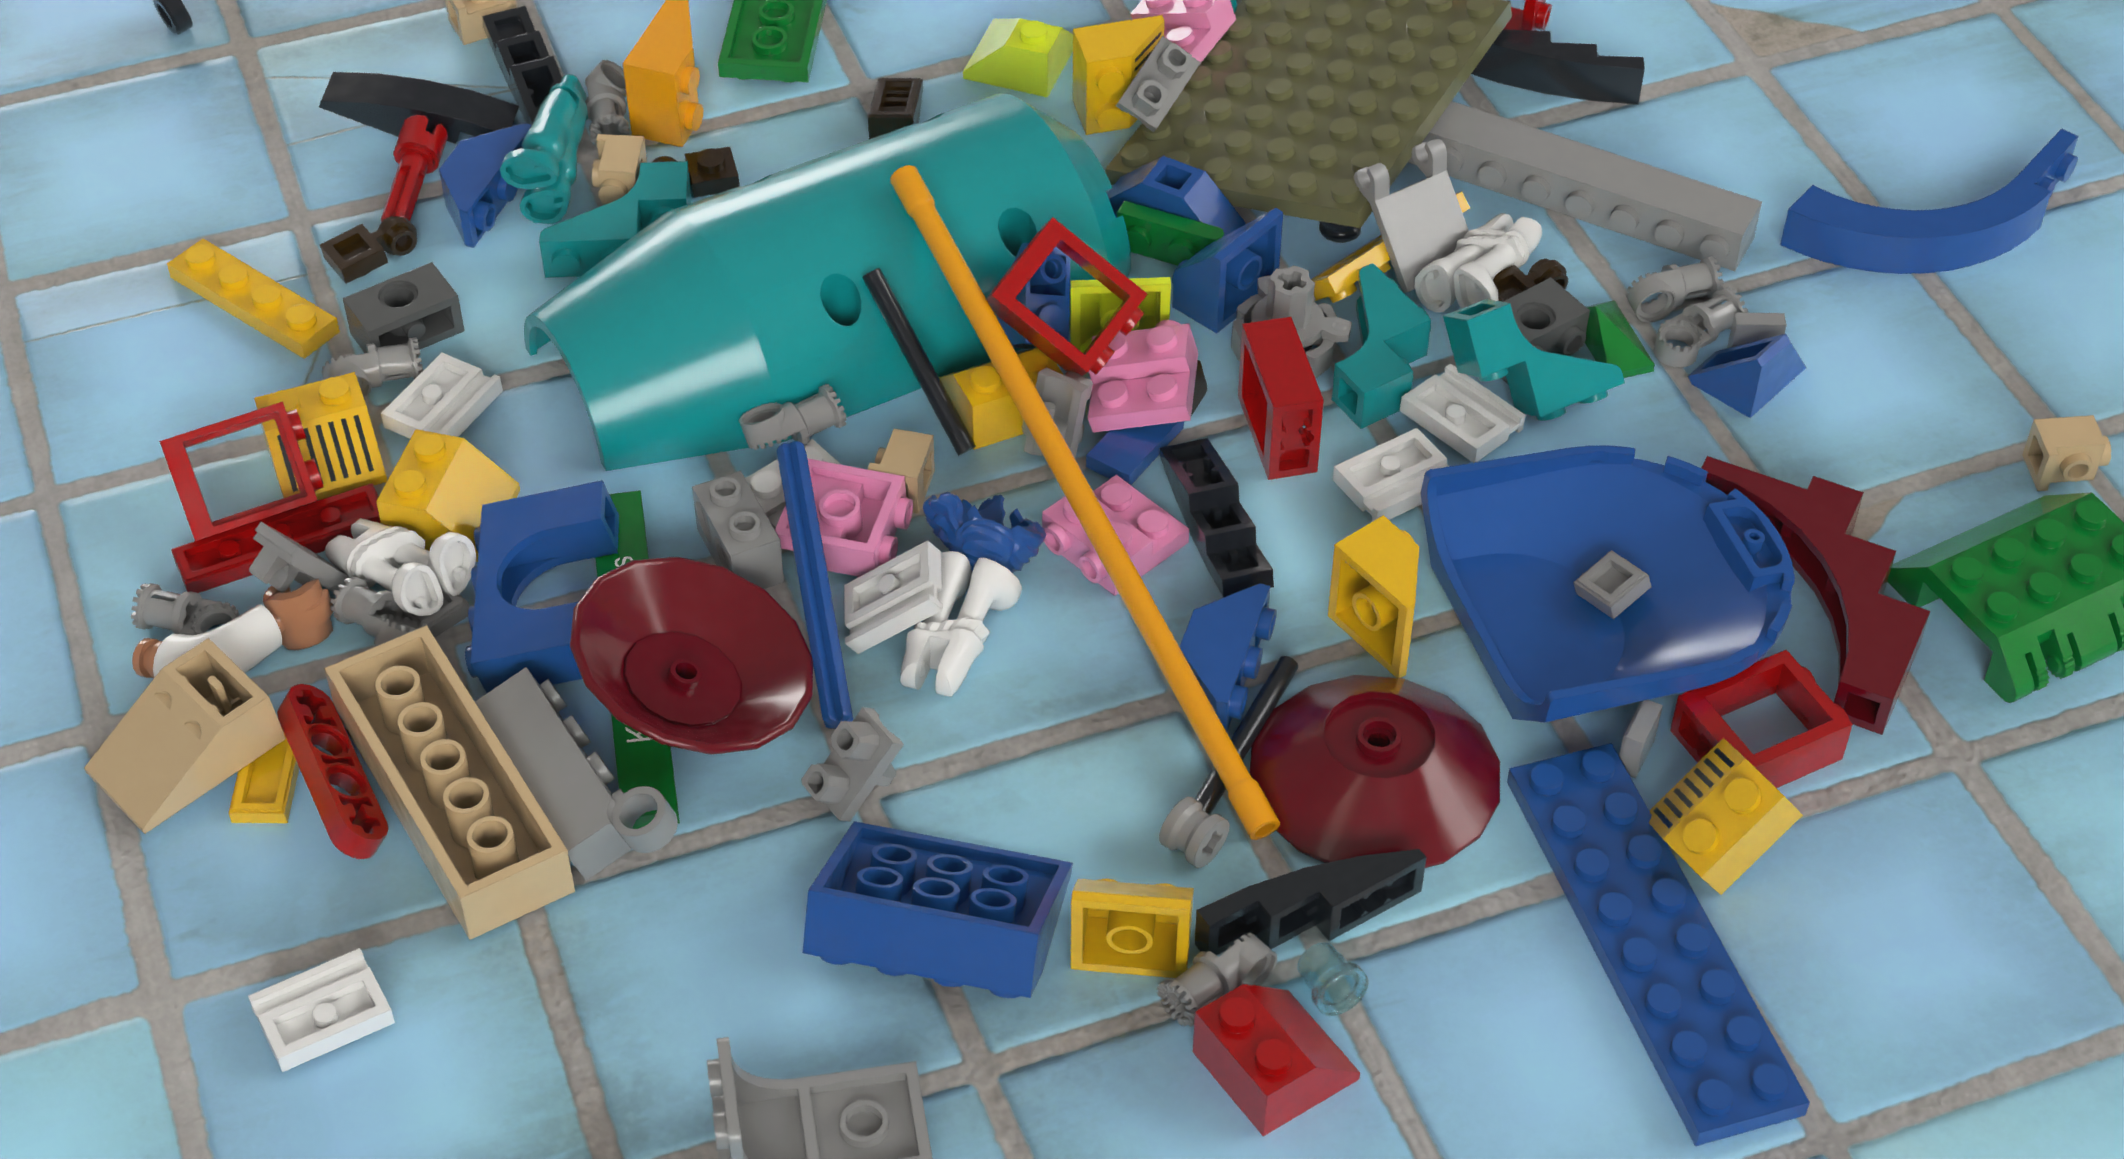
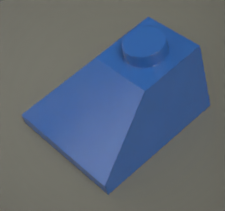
(1227, 271)

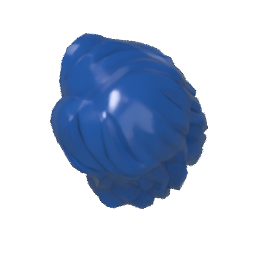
(982, 531)

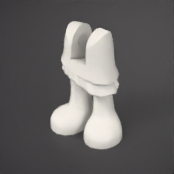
(1476, 261)
(402, 565)
(955, 644)

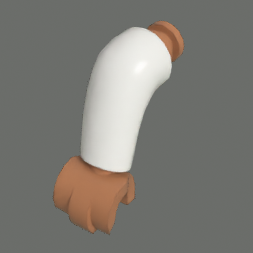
(286, 619)

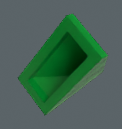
(1614, 340)

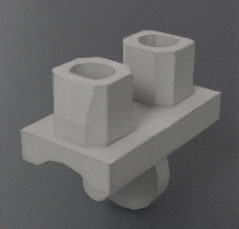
(1158, 83)
(1066, 402)
(856, 764)

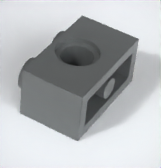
(405, 308)
(1550, 318)

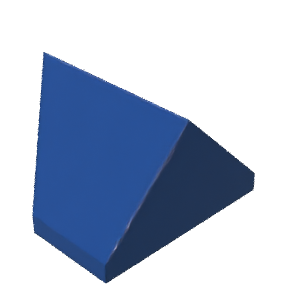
(1749, 373)

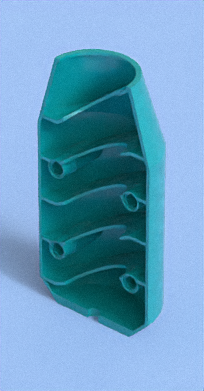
(766, 288)

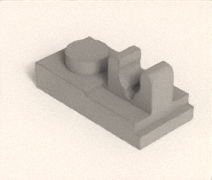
(287, 560)

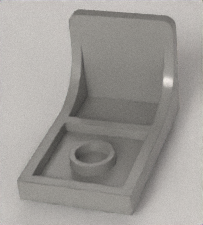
(818, 1116)

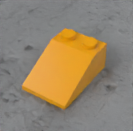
(664, 78)

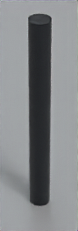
(918, 361)
(1250, 726)

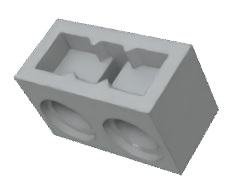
(738, 530)

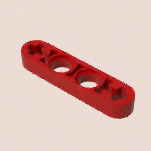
(352, 821)

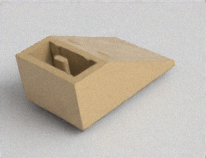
(184, 736)

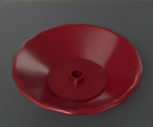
(692, 655)
(1344, 798)

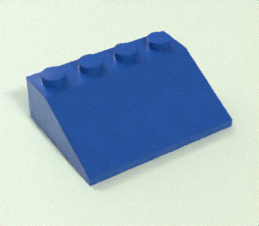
(936, 909)

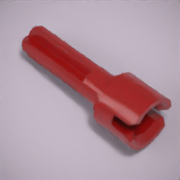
(417, 155)

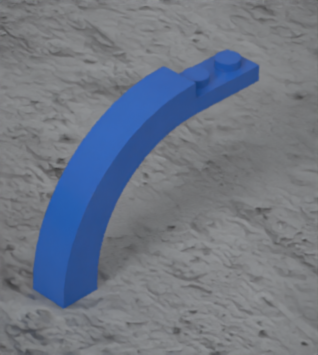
(1934, 239)

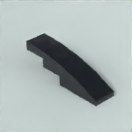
(522, 58)
(1561, 69)
(388, 100)
(1215, 517)
(1325, 895)

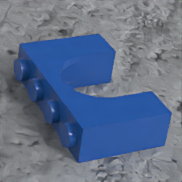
(515, 546)

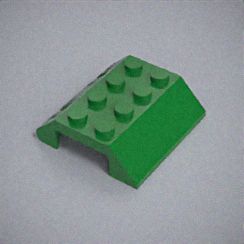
(2030, 588)

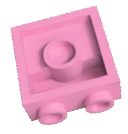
(1190, 23)
(1145, 379)
(855, 516)
(1141, 525)

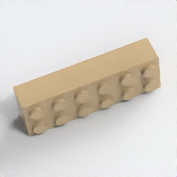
(450, 782)

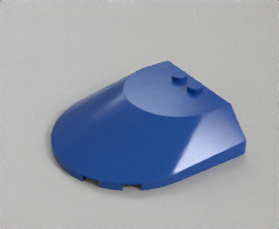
(1527, 526)

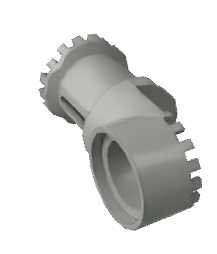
(606, 100)
(1676, 286)
(1690, 328)
(378, 364)
(799, 420)
(372, 610)
(178, 612)
(1215, 976)

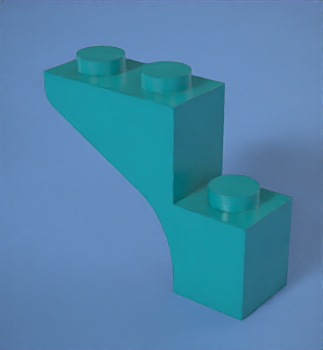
(588, 238)
(1392, 336)
(1540, 382)

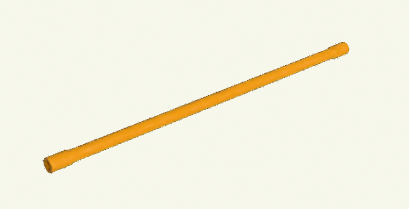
(1242, 789)

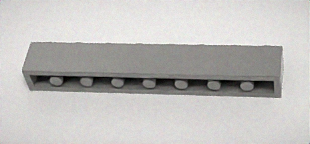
(1596, 186)

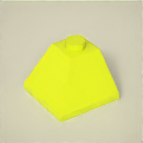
(1020, 56)
(1095, 304)

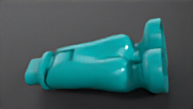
(549, 153)

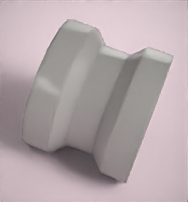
(1194, 832)

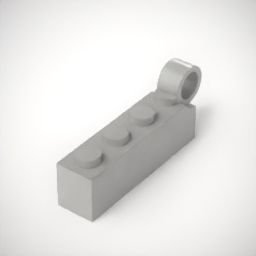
(567, 782)

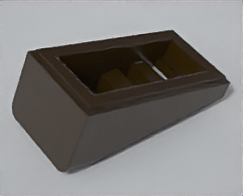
(894, 105)

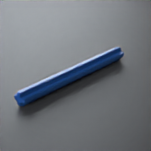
(814, 584)

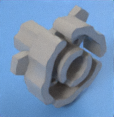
(1292, 294)

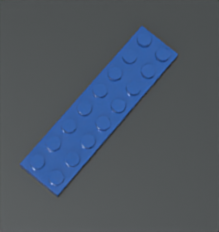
(1657, 946)

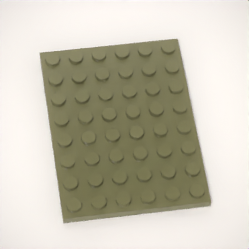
(1315, 94)

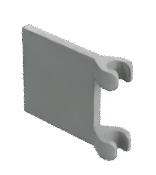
(1418, 220)

